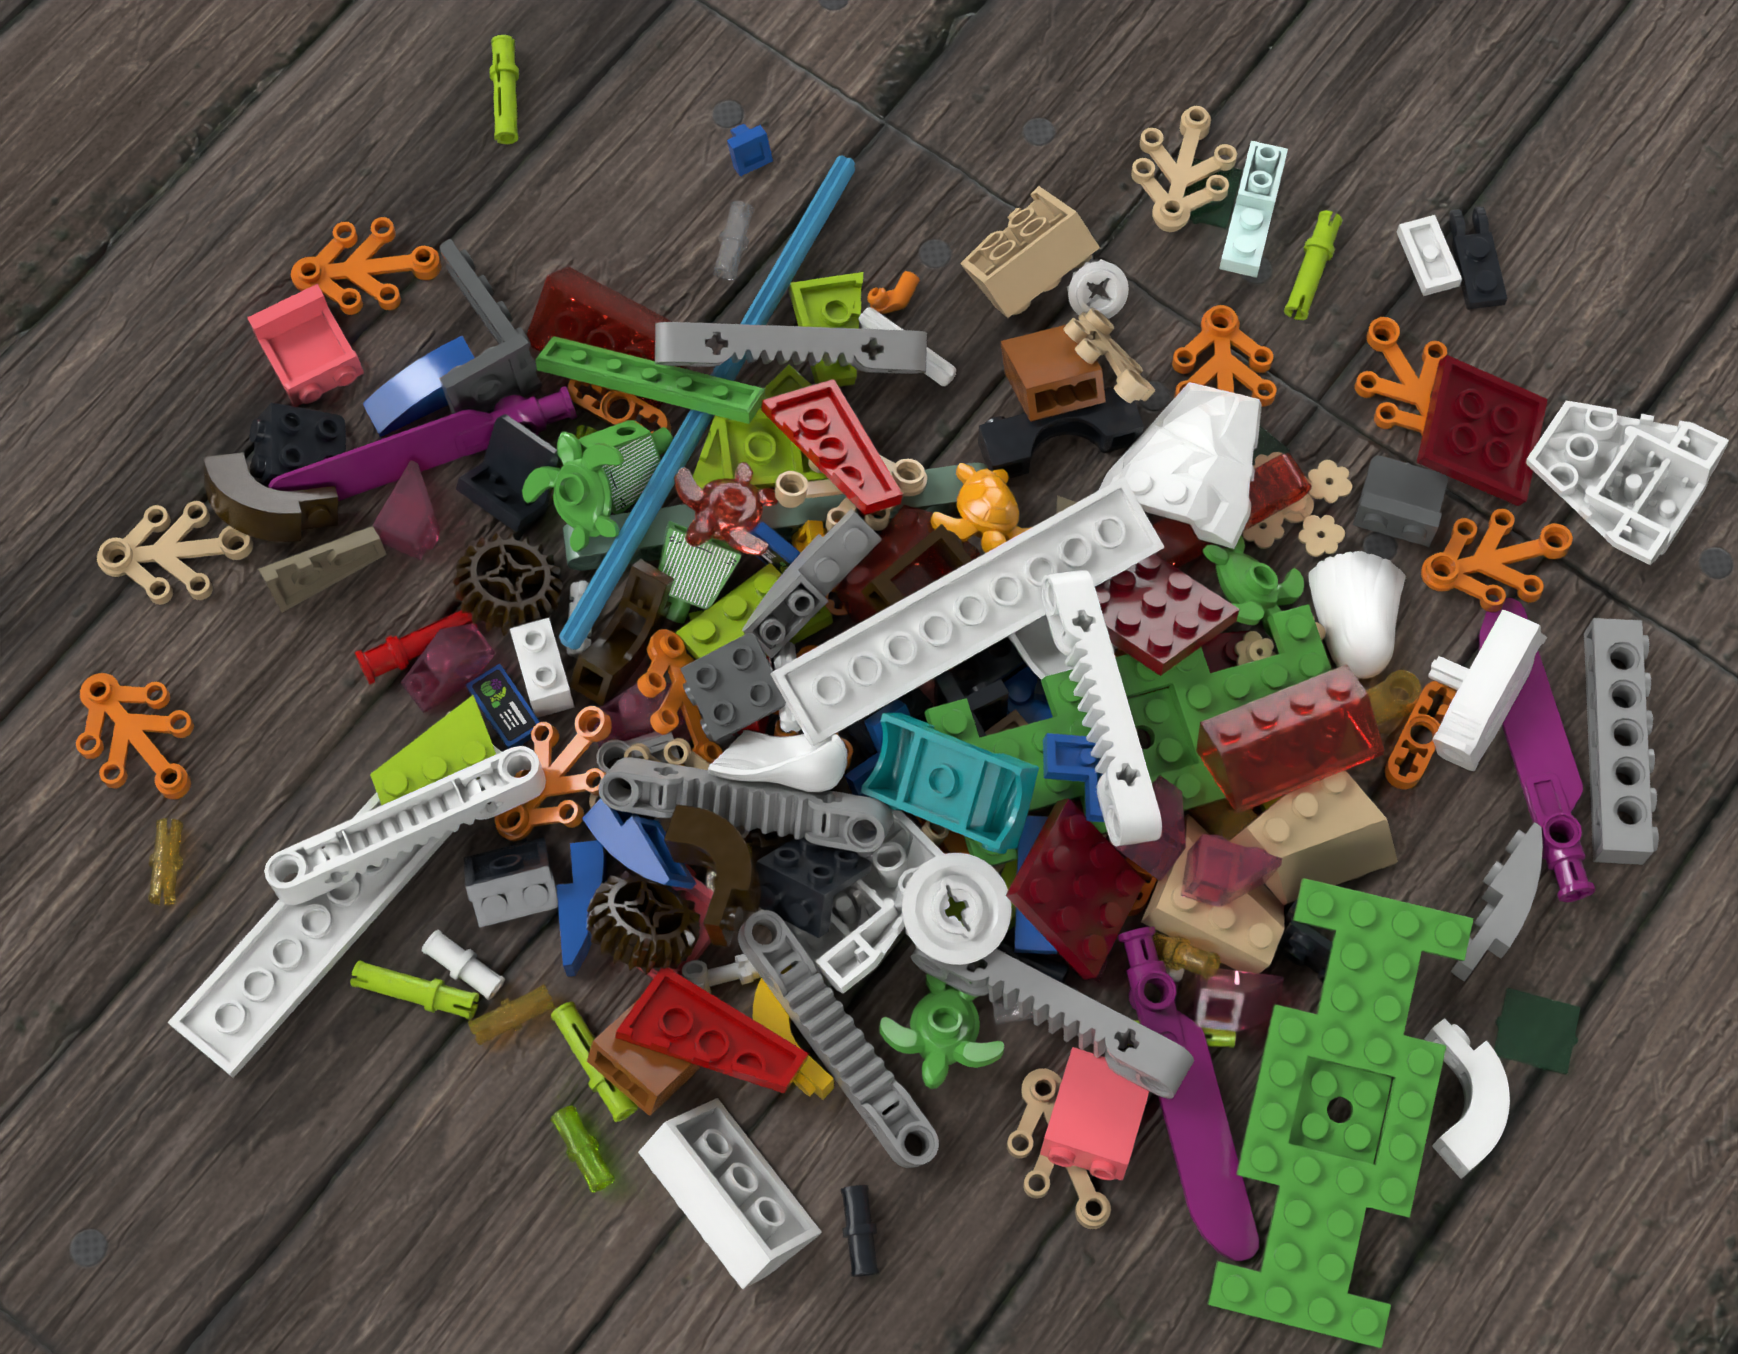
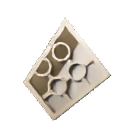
(1030, 253)
(1322, 835)
(1240, 932)

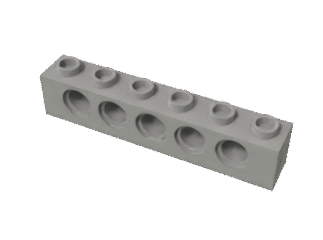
(1611, 837)

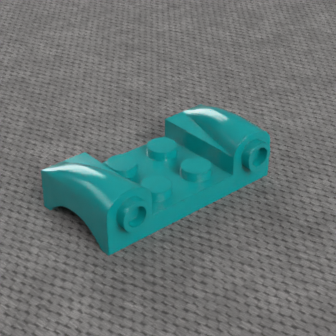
(952, 782)

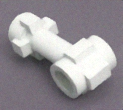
(697, 973)

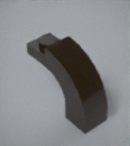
(263, 510)
(624, 642)
(714, 843)

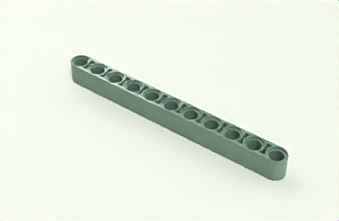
(938, 496)

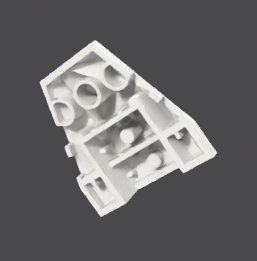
(1197, 462)
(1627, 473)
(870, 910)

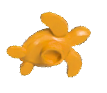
(986, 508)

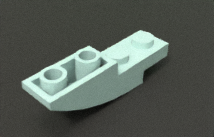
(1253, 209)

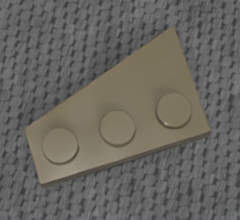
(318, 568)

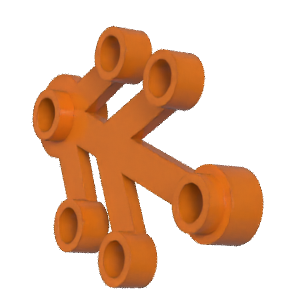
(360, 267)
(1223, 363)
(1412, 389)
(1492, 561)
(669, 654)
(131, 729)
(554, 773)

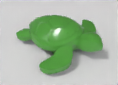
(580, 488)
(1252, 584)
(942, 1032)

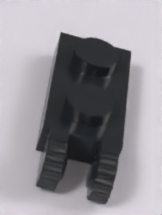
(1477, 261)

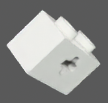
(542, 668)

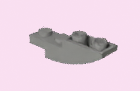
(807, 581)
(1508, 899)

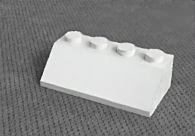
(729, 1192)

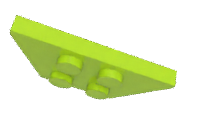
(757, 444)

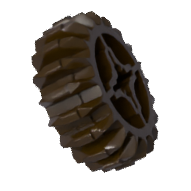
(498, 594)
(642, 922)

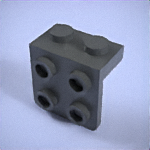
(1401, 500)
(732, 688)

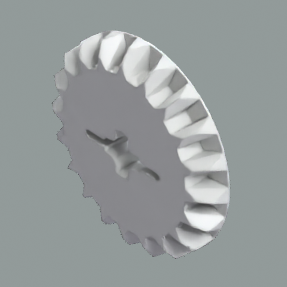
(985, 914)

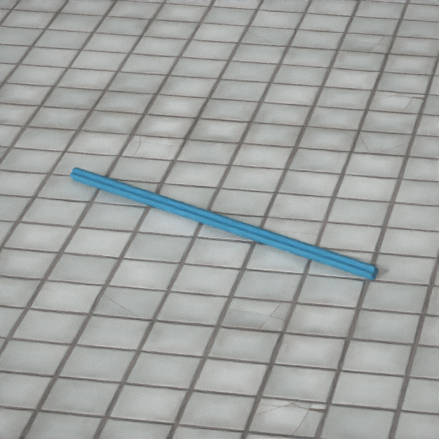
(696, 422)

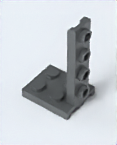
(499, 369)

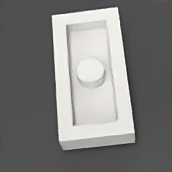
(1429, 255)

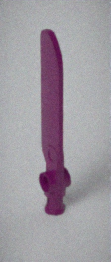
(426, 445)
(1545, 769)
(1195, 1113)

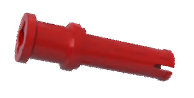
(398, 651)

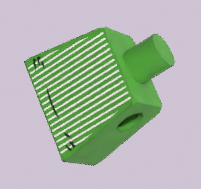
(640, 454)
(696, 571)

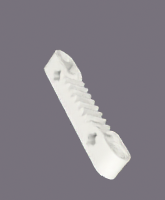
(1082, 635)
(405, 823)

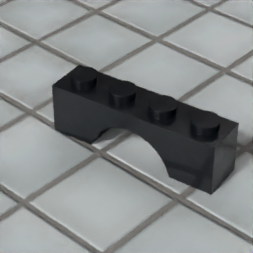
(1013, 440)

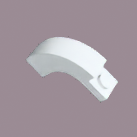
(1484, 1099)

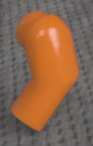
(895, 299)

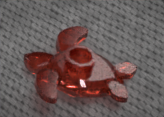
(725, 509)

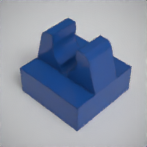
(749, 148)

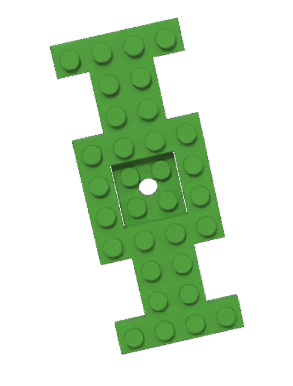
(1167, 715)
(1329, 1166)

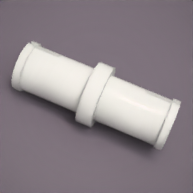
(463, 964)

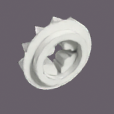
(1114, 285)

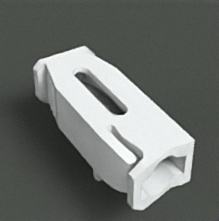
(1485, 689)

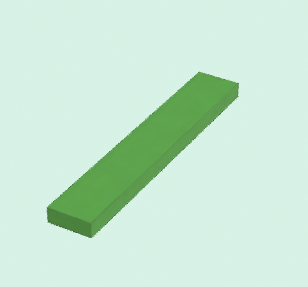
(651, 380)

